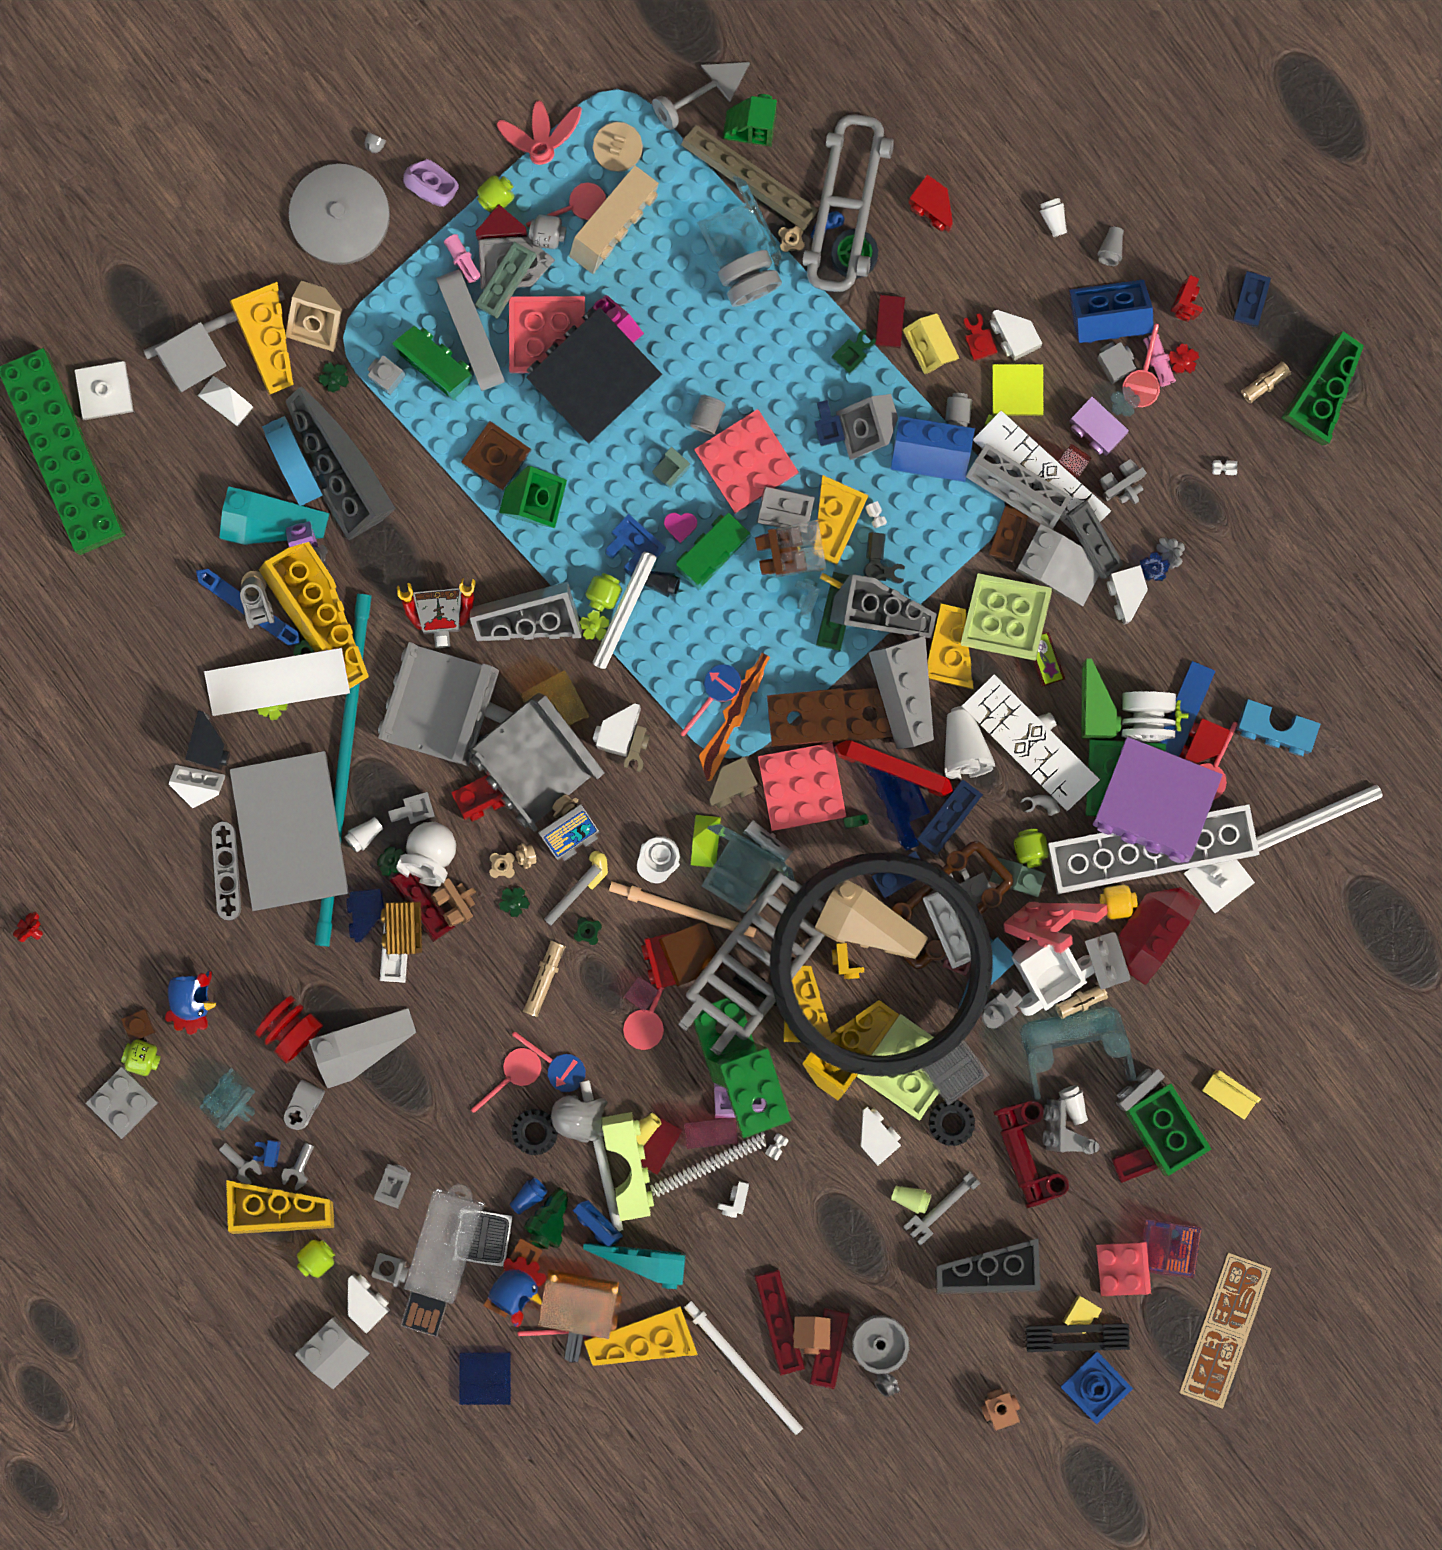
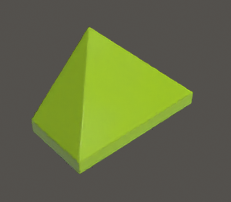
(704, 842)

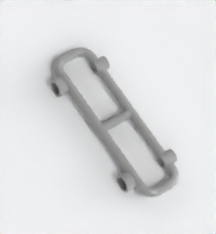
(858, 264)

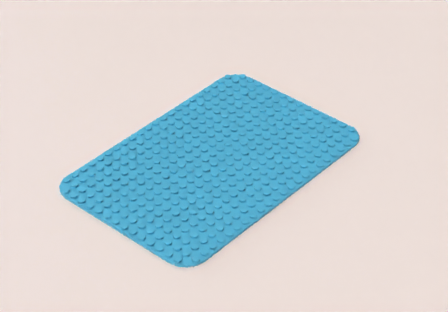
(748, 356)

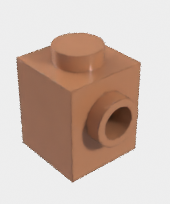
(812, 1334)

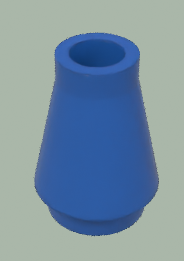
(529, 1195)

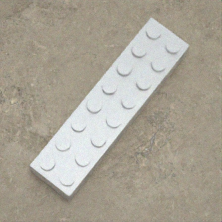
(1109, 860)

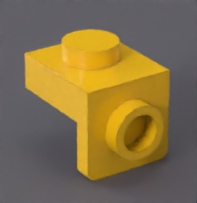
(840, 958)

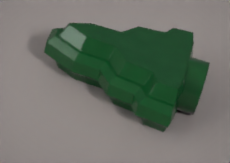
(548, 1221)

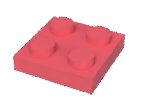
(1123, 1269)

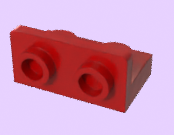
(1183, 303)
(477, 798)
(660, 972)

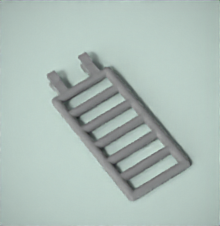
(722, 955)

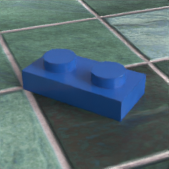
(591, 1217)

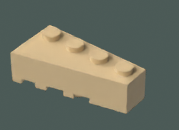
(613, 219)

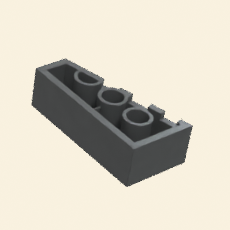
(998, 1271)

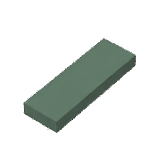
(505, 280)

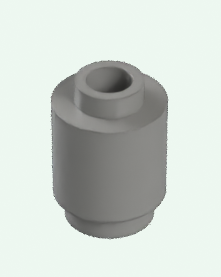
(958, 410)

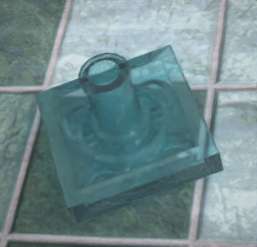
(228, 1100)

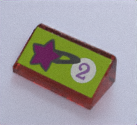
(1047, 663)

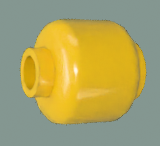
(1119, 901)

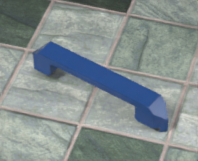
(232, 596)

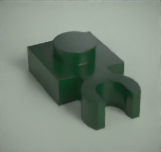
(851, 354)

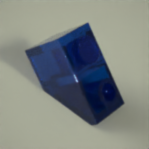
(365, 911)

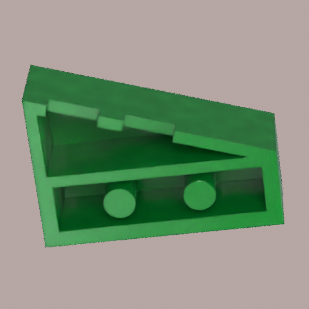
(752, 121)
(712, 550)

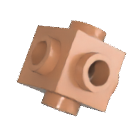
(1001, 1418)

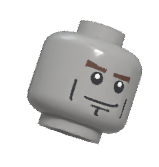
(547, 231)

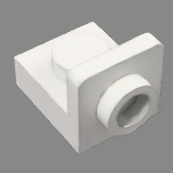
(738, 1195)

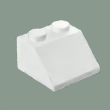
(617, 731)

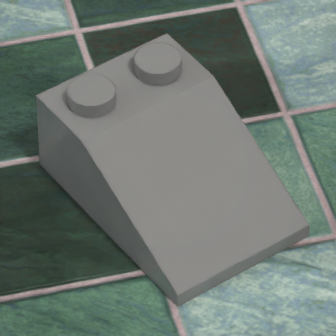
(1059, 564)

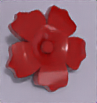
(1183, 359)

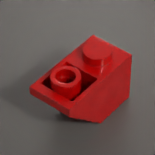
(933, 202)
(1206, 741)

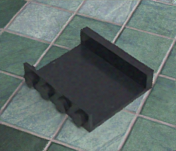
(593, 374)

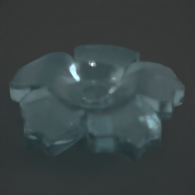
(1125, 402)

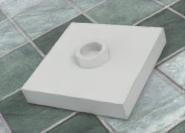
(104, 390)

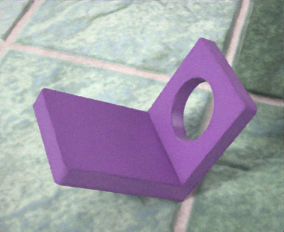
(301, 534)

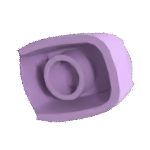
(430, 182)

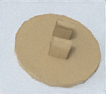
(617, 147)

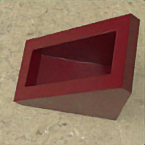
(500, 225)

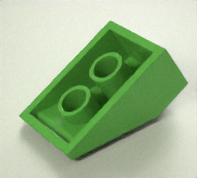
(1097, 708)

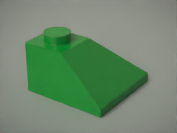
(534, 497)

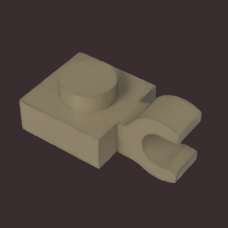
(639, 742)

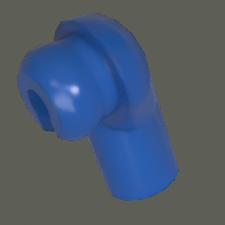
(834, 220)

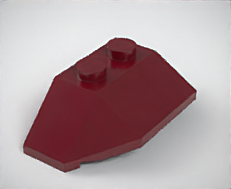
(1156, 930)

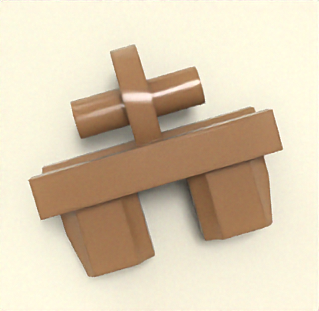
(460, 911)

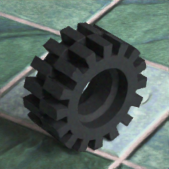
(962, 1134)
(520, 1138)

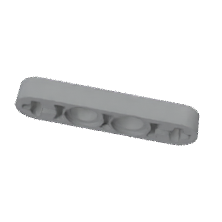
(222, 871)

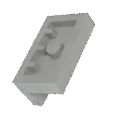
(1108, 960)

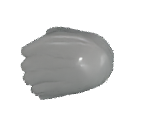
(578, 1119)

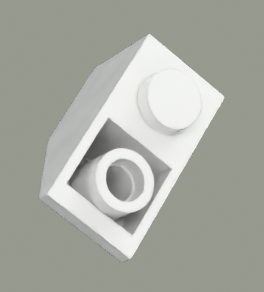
(1017, 333)
(1129, 591)
(875, 1138)
(363, 1305)

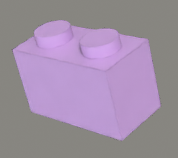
(1098, 427)

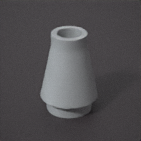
(1111, 248)

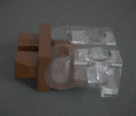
(784, 547)

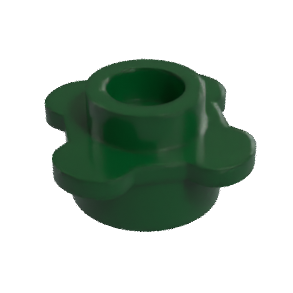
(581, 935)

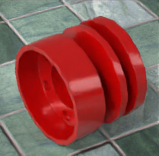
(288, 1029)

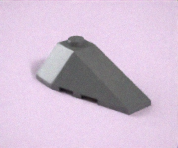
(874, 606)

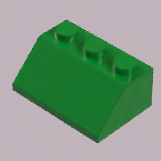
(433, 361)

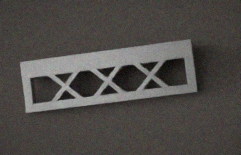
(1016, 489)

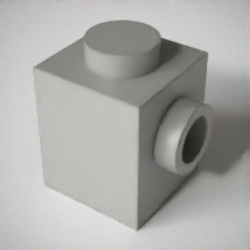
(1116, 361)
(385, 374)

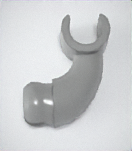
(1045, 801)

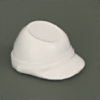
(658, 859)

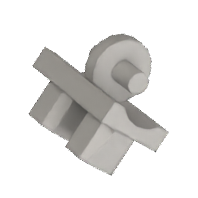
(1132, 475)
(1001, 1009)

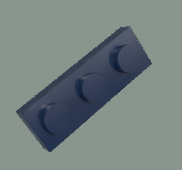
(949, 817)

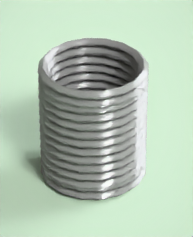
(707, 414)

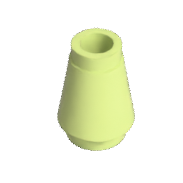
(912, 1198)

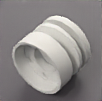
(1148, 715)

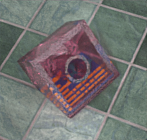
(1172, 1248)

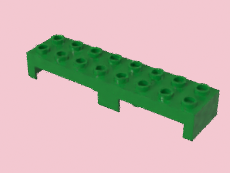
(61, 451)

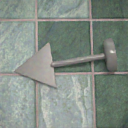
(724, 76)

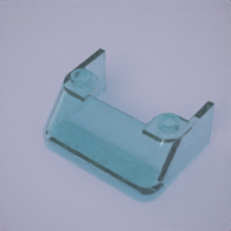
(1082, 1027)

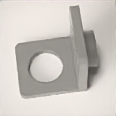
(400, 1271)

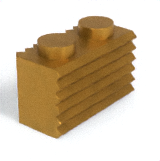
(402, 928)

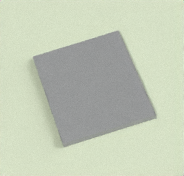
(289, 831)

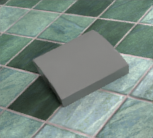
(190, 357)

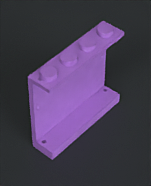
(1157, 800)

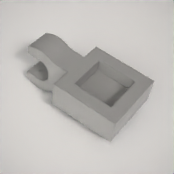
(416, 808)

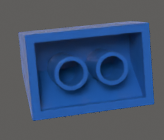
(1111, 311)
(932, 449)

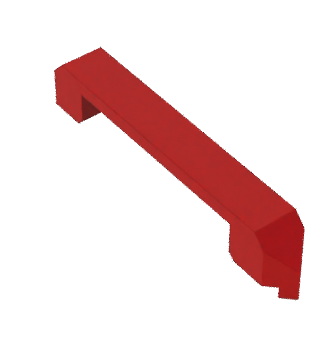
(933, 782)

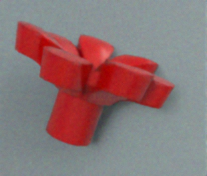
(28, 928)

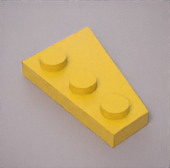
(837, 516)
(947, 659)
(810, 1002)

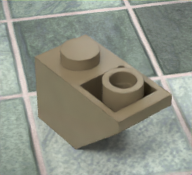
(733, 780)

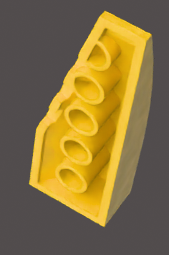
(313, 604)

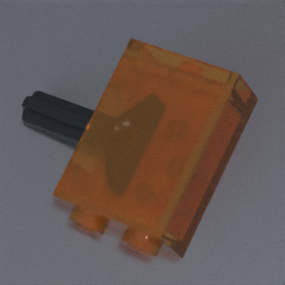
(580, 1307)

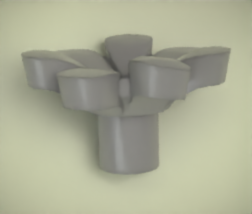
(1171, 550)

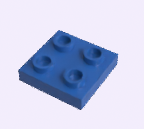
(1096, 1387)

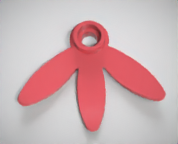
(543, 145)

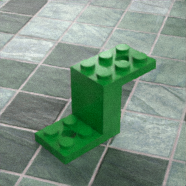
(744, 1072)

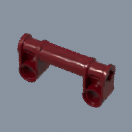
(1021, 1156)

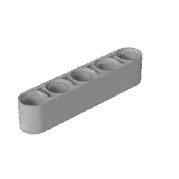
(470, 330)

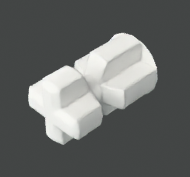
(1229, 467)
(873, 511)
(774, 1150)

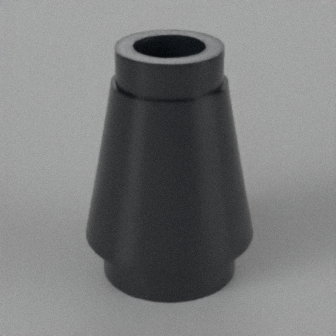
(663, 583)

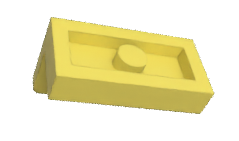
(930, 343)
(1230, 1094)

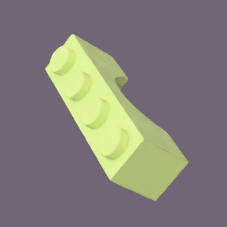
(621, 1137)

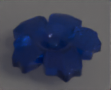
(1154, 567)

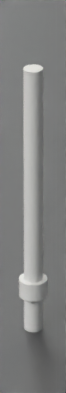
(603, 1166)

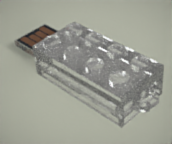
(441, 1257)

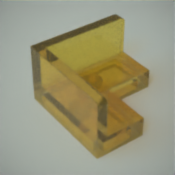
(562, 695)

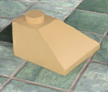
(314, 316)

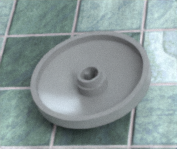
(339, 214)

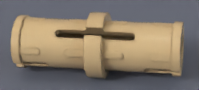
(1266, 382)
(1080, 1001)

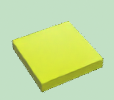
(1017, 389)

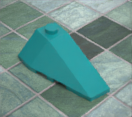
(261, 519)
(656, 1265)

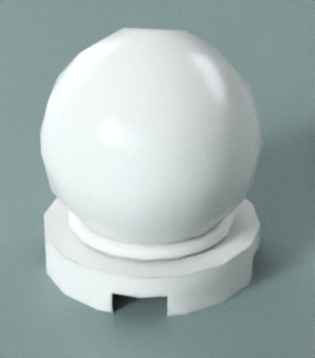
(429, 851)

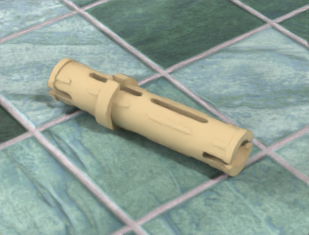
(541, 985)

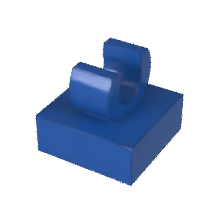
(271, 1152)

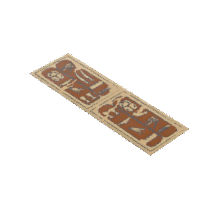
(1225, 1330)

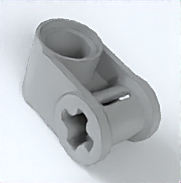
(257, 607)
(306, 1100)

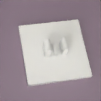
(1219, 882)

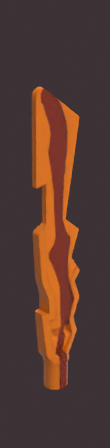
(717, 747)

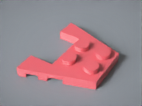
(1044, 921)

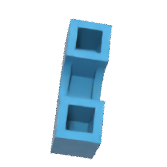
(1255, 723)

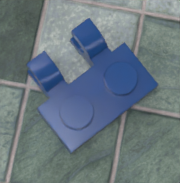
(636, 539)

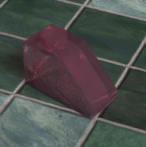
(711, 1133)

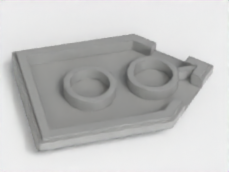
(494, 250)

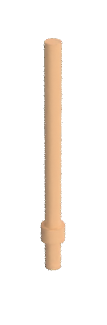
(635, 894)

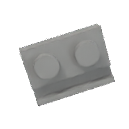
(784, 507)

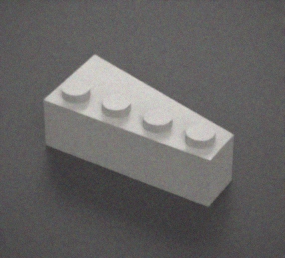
(905, 690)

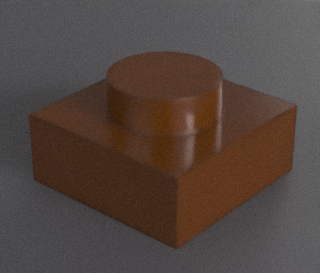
(138, 1025)

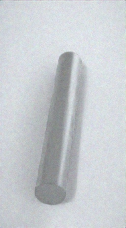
(575, 891)

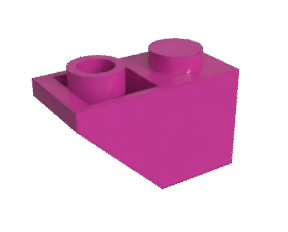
(619, 317)

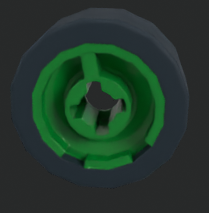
(842, 247)

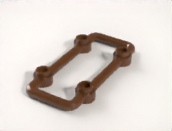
(956, 861)

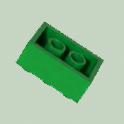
(1167, 1130)

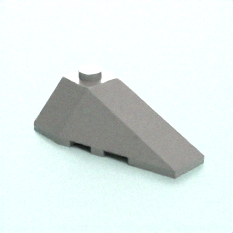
(352, 1050)

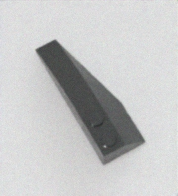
(345, 475)

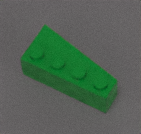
(1322, 394)

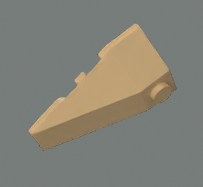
(862, 919)

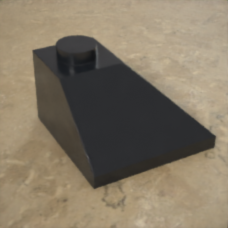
(207, 744)

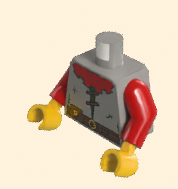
(439, 610)

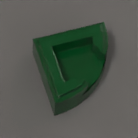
(855, 821)

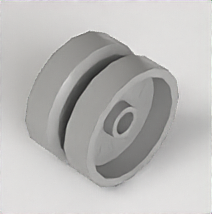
(749, 278)
(875, 1329)

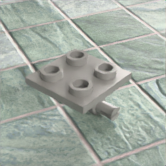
(1059, 1138)

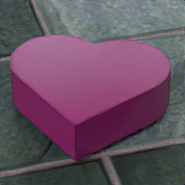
(680, 525)

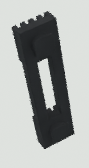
(1040, 1337)

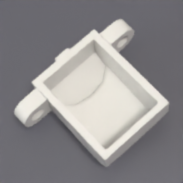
(1049, 975)

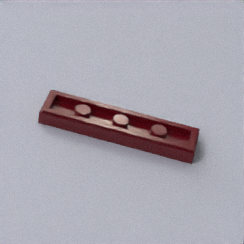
(779, 1321)

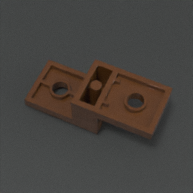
(827, 717)

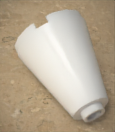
(965, 746)

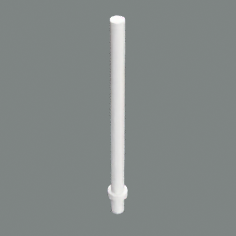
(740, 1364)

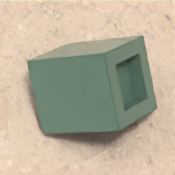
(671, 468)

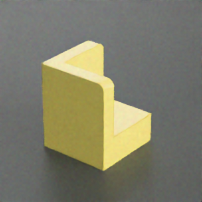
(1081, 1312)

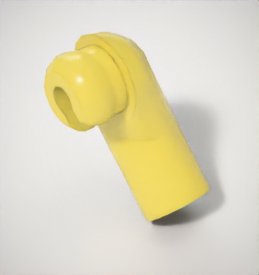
(601, 860)

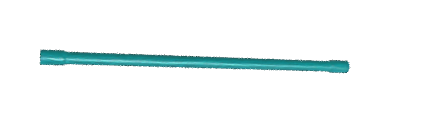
(361, 615)

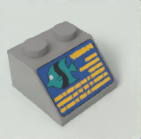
(569, 833)

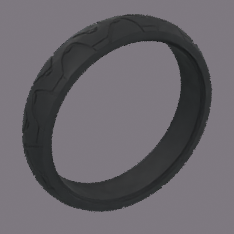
(977, 989)

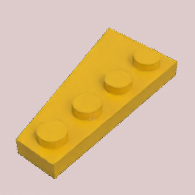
(262, 326)
(651, 1338)

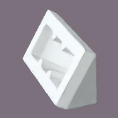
(225, 401)
(196, 785)

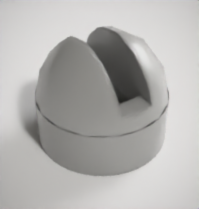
(374, 143)

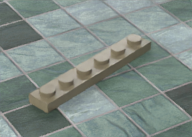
(760, 183)

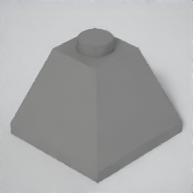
(868, 424)

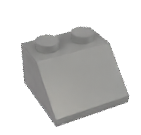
(332, 1353)

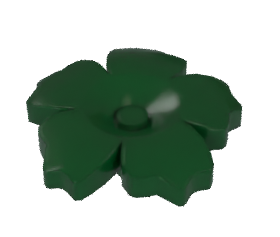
(334, 377)
(390, 860)
(514, 901)

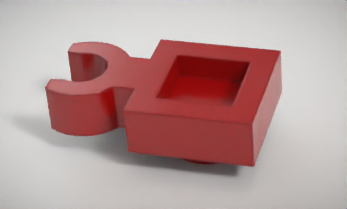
(980, 341)

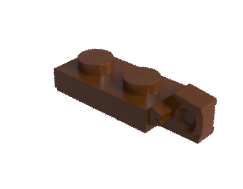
(1008, 534)

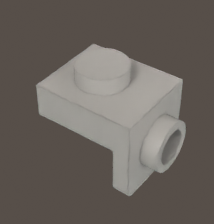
(393, 1185)

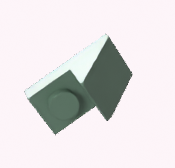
(1024, 878)

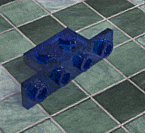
(903, 804)

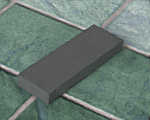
(1094, 539)

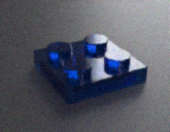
(485, 1378)

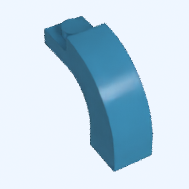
(291, 461)

